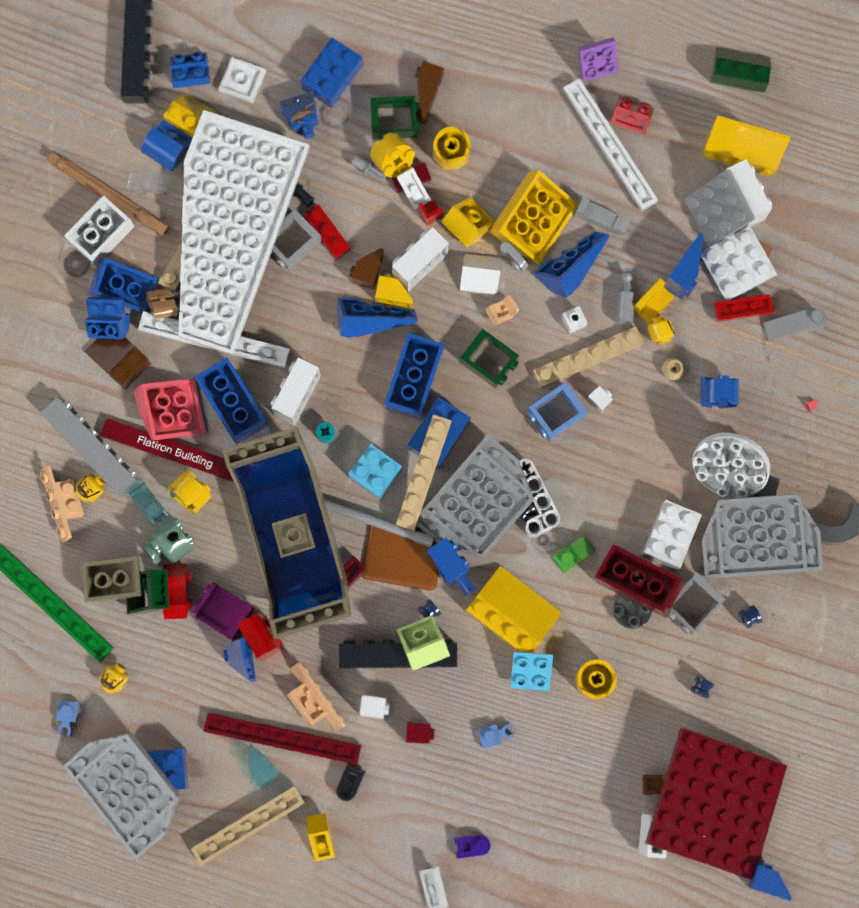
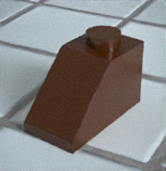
(367, 269)

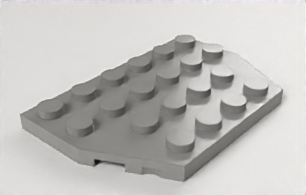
(479, 500)
(761, 538)
(126, 790)

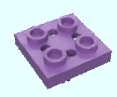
(596, 56)

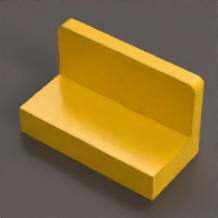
(653, 301)

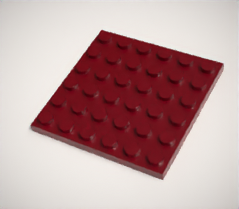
(716, 804)

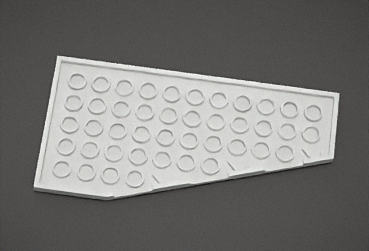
(231, 216)

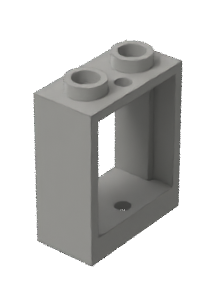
(308, 230)
(709, 592)

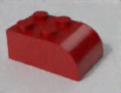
(259, 636)

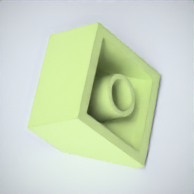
(423, 642)

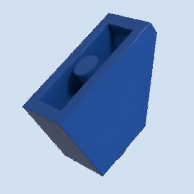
(769, 882)

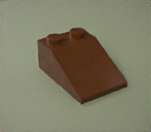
(118, 359)

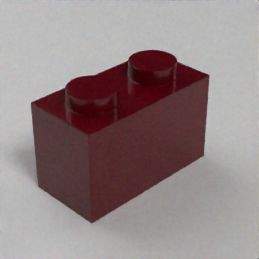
(419, 733)

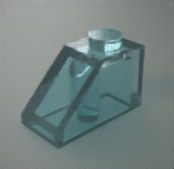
(148, 504)
(261, 769)

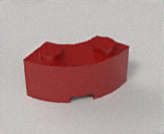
(178, 591)

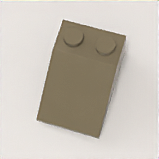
(111, 579)

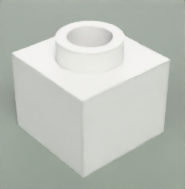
(572, 325)
(600, 398)

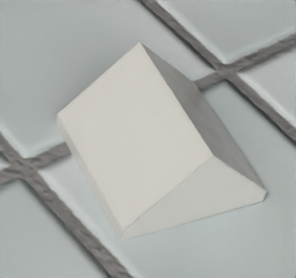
(480, 274)

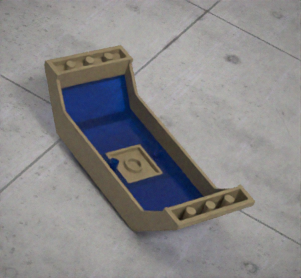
(290, 532)

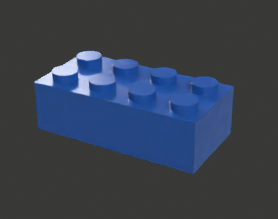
(414, 376)
(231, 401)

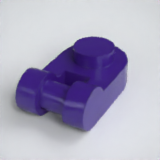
(479, 846)

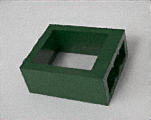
(394, 102)
(466, 358)
(156, 592)

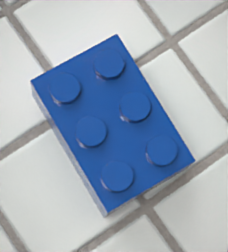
(332, 72)
(458, 425)

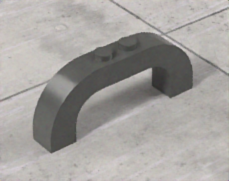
(829, 535)

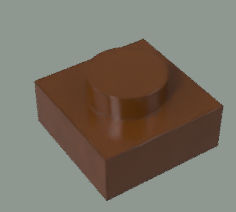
(652, 784)

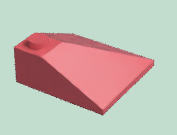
(170, 409)

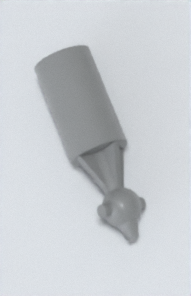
(625, 300)

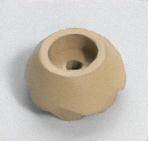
(671, 374)

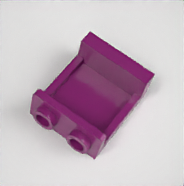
(221, 610)

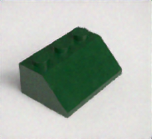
(741, 70)

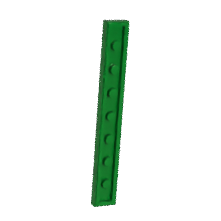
(53, 606)

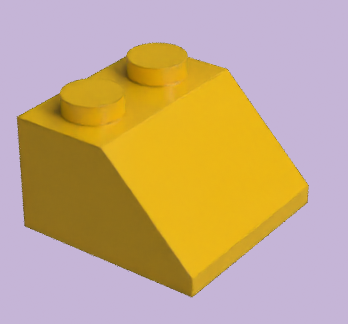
(185, 113)
(468, 222)

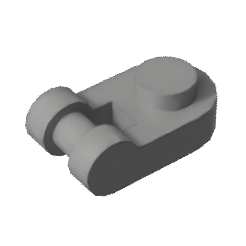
(517, 260)

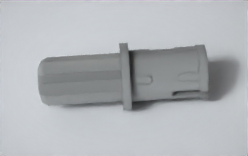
(368, 168)

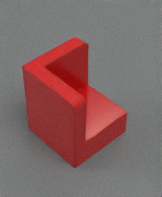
(430, 212)

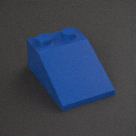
(682, 279)
(122, 282)
(173, 765)

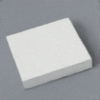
(242, 80)

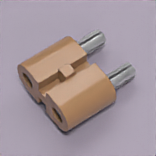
(162, 303)

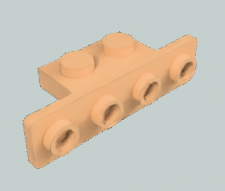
(63, 501)
(311, 701)

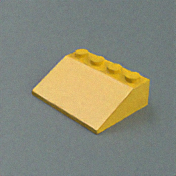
(737, 141)
(534, 216)
(513, 611)

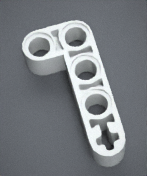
(542, 512)

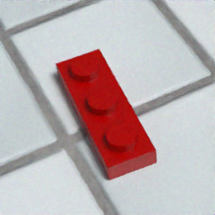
(329, 233)
(743, 308)

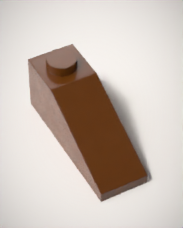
(428, 82)

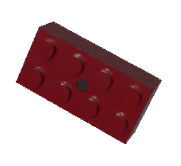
(624, 569)

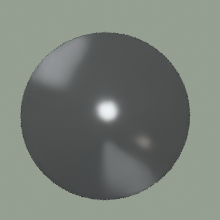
(630, 613)

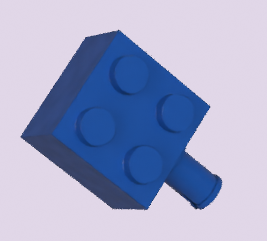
(451, 565)

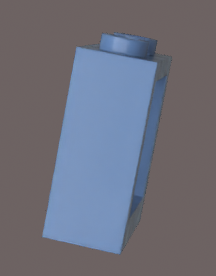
(571, 399)

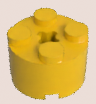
(392, 155)
(448, 158)
(189, 492)
(605, 674)

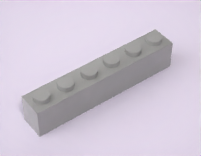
(89, 447)

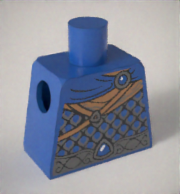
(301, 113)

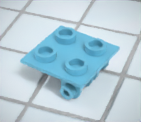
(531, 671)

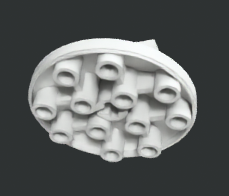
(731, 465)

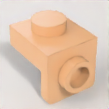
(502, 310)

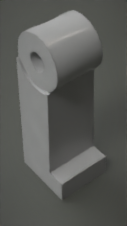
(601, 217)

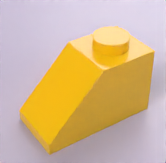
(392, 292)
(320, 837)

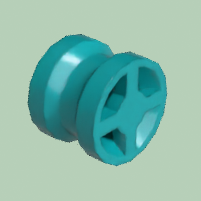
(325, 436)

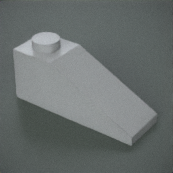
(796, 323)

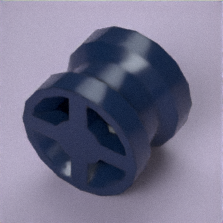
(429, 609)
(750, 616)
(702, 687)

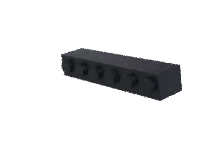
(135, 51)
(386, 655)

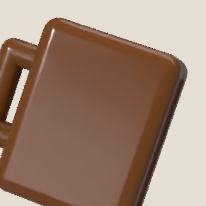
(398, 560)

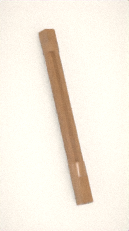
(114, 197)

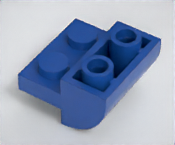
(190, 69)
(166, 145)
(106, 318)

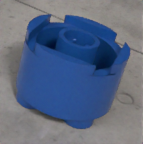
(719, 392)

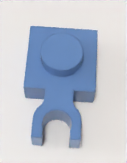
(67, 713)
(492, 736)

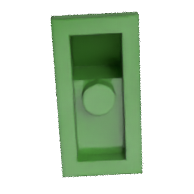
(573, 554)

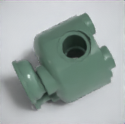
(161, 543)

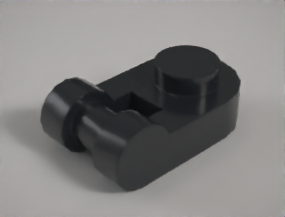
(347, 790)

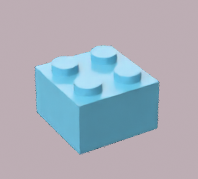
(375, 472)

